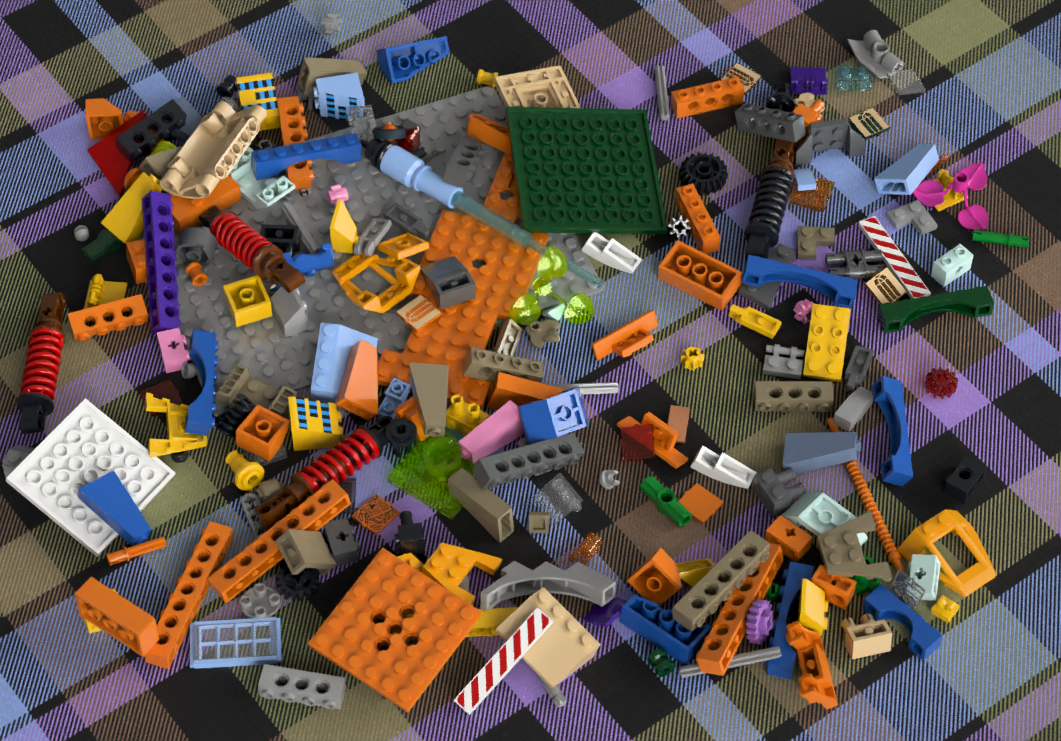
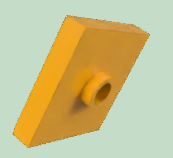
(403, 246)

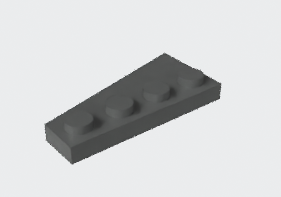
(767, 292)

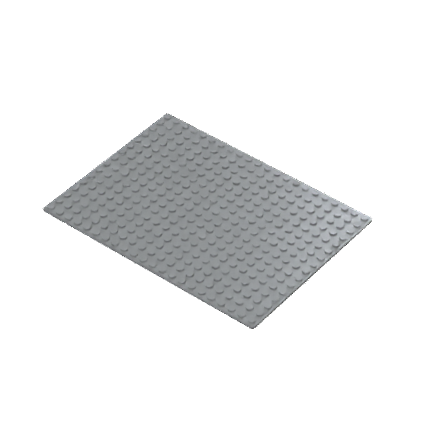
(291, 359)

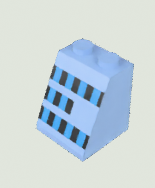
(338, 95)

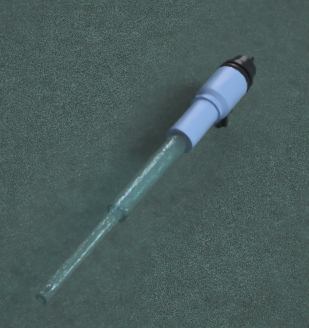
(412, 172)

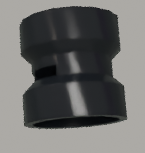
(228, 87)

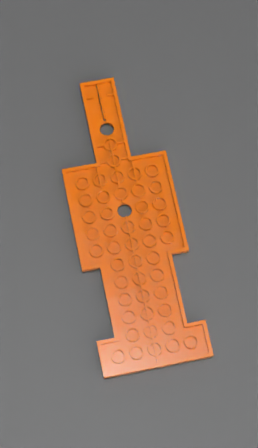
(497, 287)

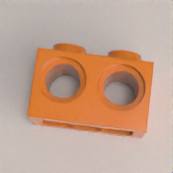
(837, 589)

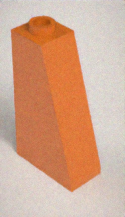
(360, 382)
(518, 390)

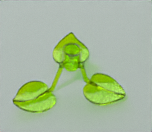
(551, 265)

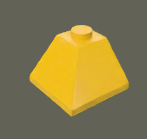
(343, 230)
(694, 570)

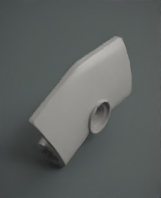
(874, 55)

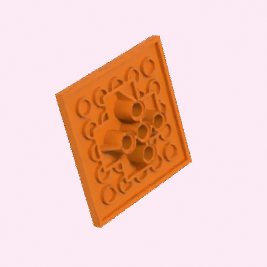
(390, 592)

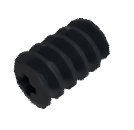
(236, 416)

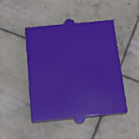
(607, 614)

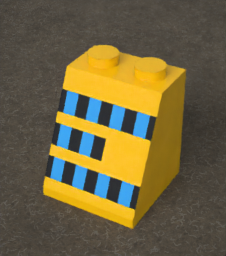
(259, 91)
(314, 423)

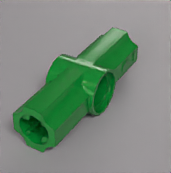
(672, 508)

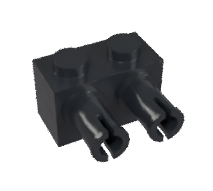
(283, 236)
(410, 537)

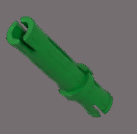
(1000, 238)

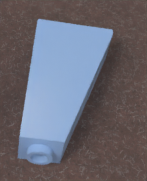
(908, 171)

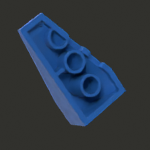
(406, 60)

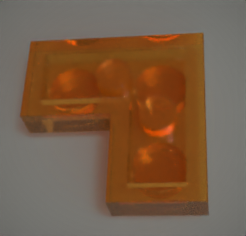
(813, 199)

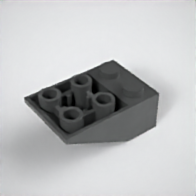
(449, 282)

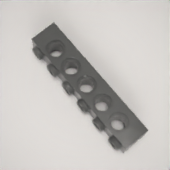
(528, 460)

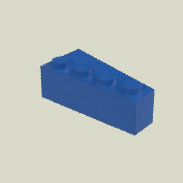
(661, 630)

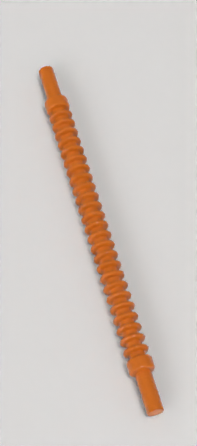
(893, 556)

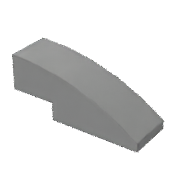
(853, 408)

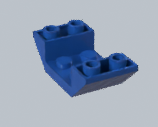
(553, 416)

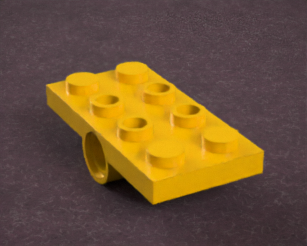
(826, 342)

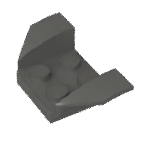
(830, 135)

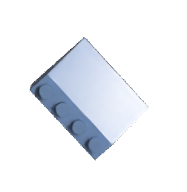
(332, 357)

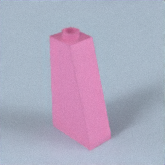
(493, 433)

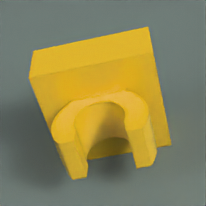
(945, 608)

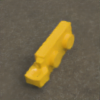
(755, 320)

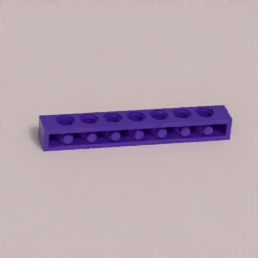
(160, 262)

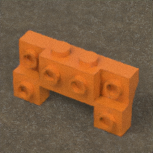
(816, 681)

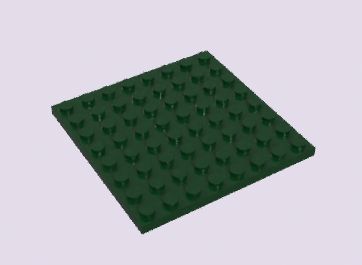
(585, 171)

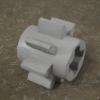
(331, 23)
(676, 222)

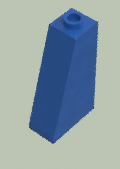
(115, 507)

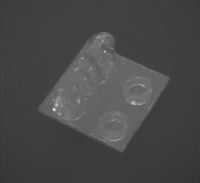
(558, 499)

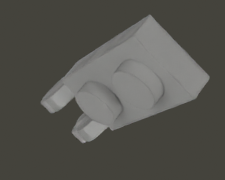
(372, 236)

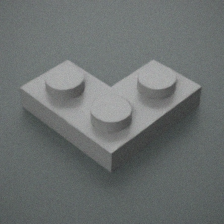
(912, 213)

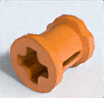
(195, 271)

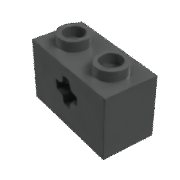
(341, 541)

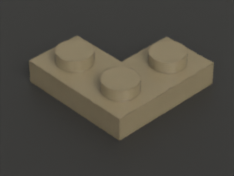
(810, 237)

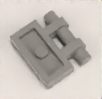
(783, 366)

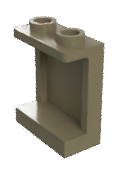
(305, 550)

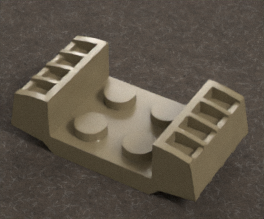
(256, 391)

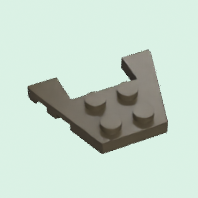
(843, 552)

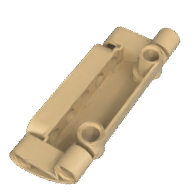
(212, 150)

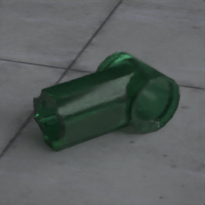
(105, 242)

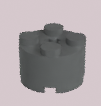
(196, 246)

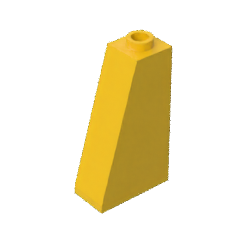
(126, 216)

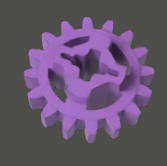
(759, 621)

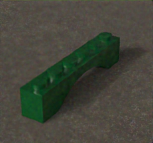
(971, 302)

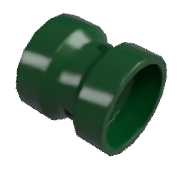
(661, 662)

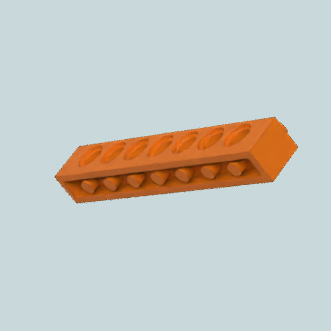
(222, 537)
(259, 562)
(731, 624)

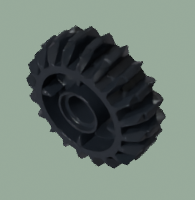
(705, 172)

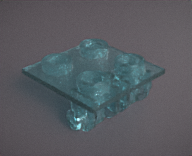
(847, 74)

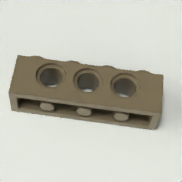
(487, 364)
(793, 396)

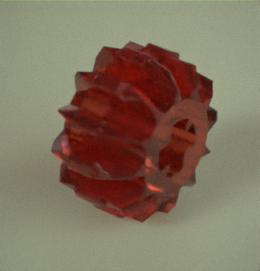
(941, 382)

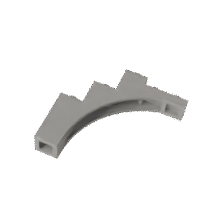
(574, 581)

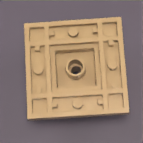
(537, 89)

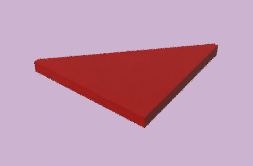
(110, 159)

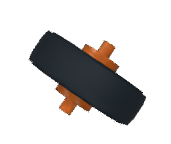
(389, 132)

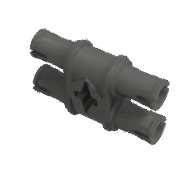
(855, 263)

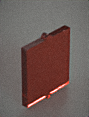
(163, 390)
(637, 442)

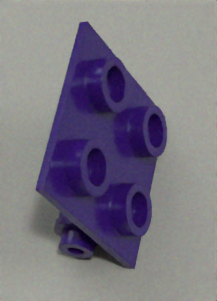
(808, 80)

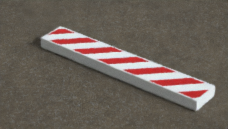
(893, 258)
(503, 661)

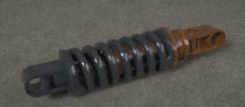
(771, 200)

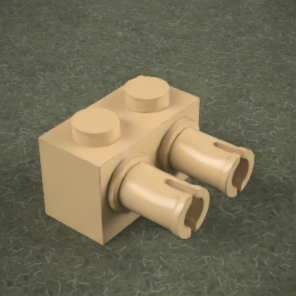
(868, 638)

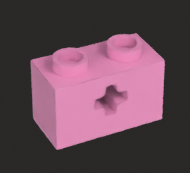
(172, 349)

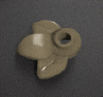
(545, 332)

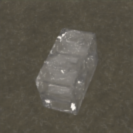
(362, 121)

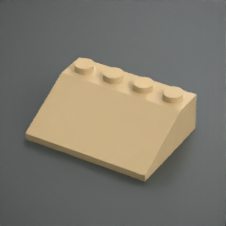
(561, 647)

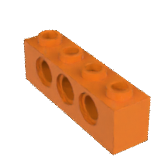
(707, 97)
(701, 224)
(113, 309)

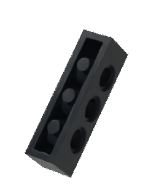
(170, 111)

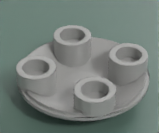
(260, 601)

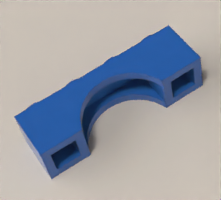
(885, 605)

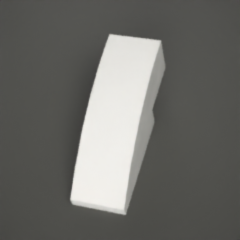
(611, 253)
(722, 468)

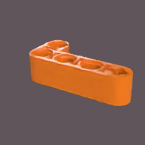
(489, 132)

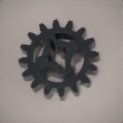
(288, 585)

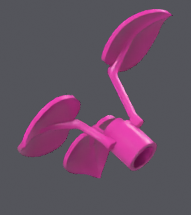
(975, 178)

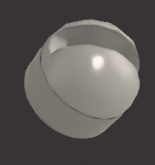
(81, 233)
(188, 370)

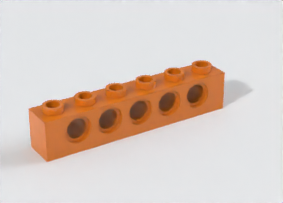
(292, 133)

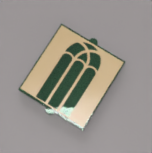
(869, 123)

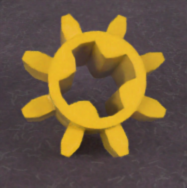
(692, 358)

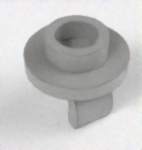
(606, 479)

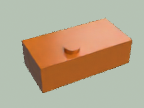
(187, 211)
(700, 275)
(117, 616)

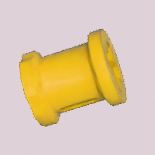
(486, 78)

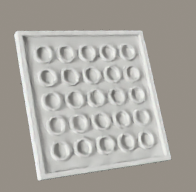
(77, 453)

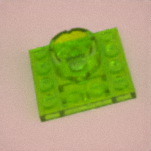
(427, 470)

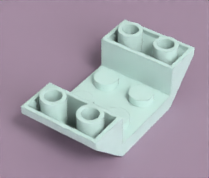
(259, 192)
(819, 514)

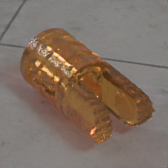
(587, 548)

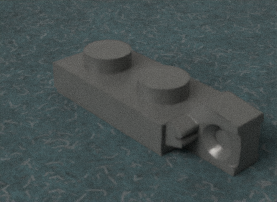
(407, 221)
(857, 367)

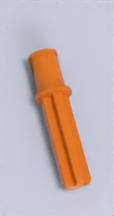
(140, 549)

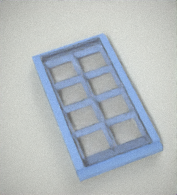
(235, 642)

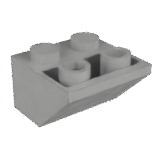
(289, 311)

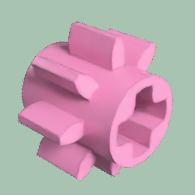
(337, 193)
(803, 311)

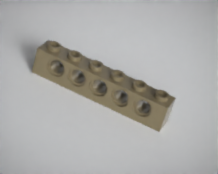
(738, 558)

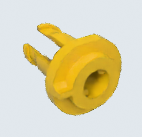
(247, 473)

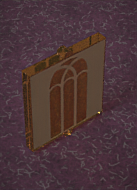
(747, 77)
(885, 287)

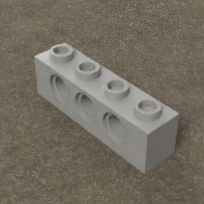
(295, 679)

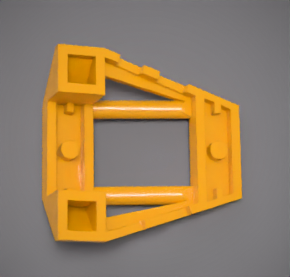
(405, 271)
(934, 529)

